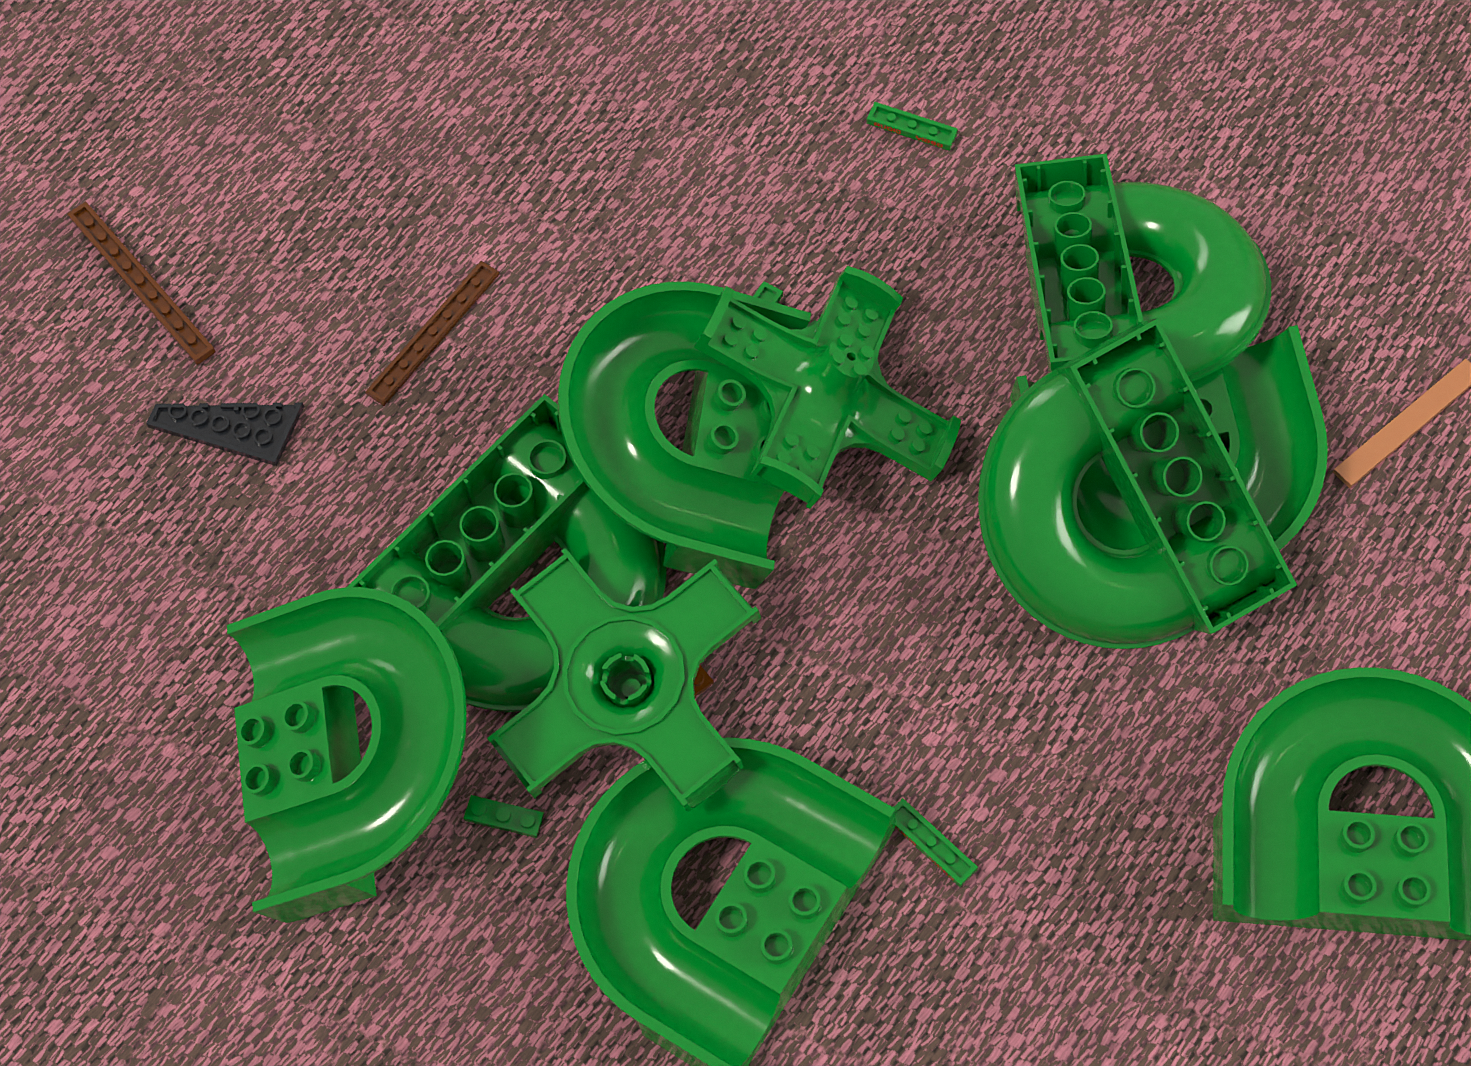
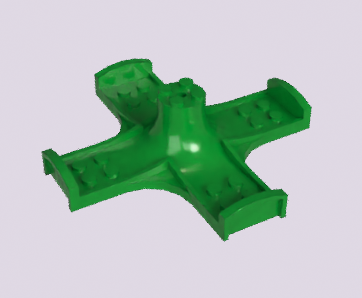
(827, 386)
(625, 679)

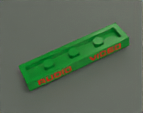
(912, 126)
(933, 844)

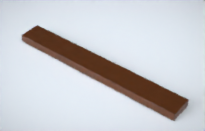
(432, 333)

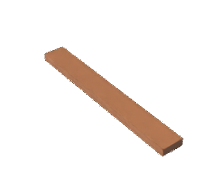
(1405, 425)

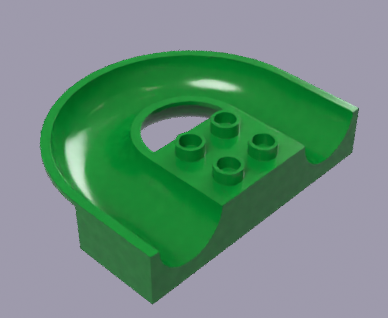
(1081, 272)
(1274, 435)
(687, 498)
(489, 533)
(1203, 534)
(300, 761)
(1303, 866)
(724, 985)

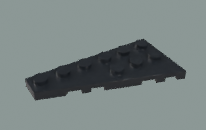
(238, 428)

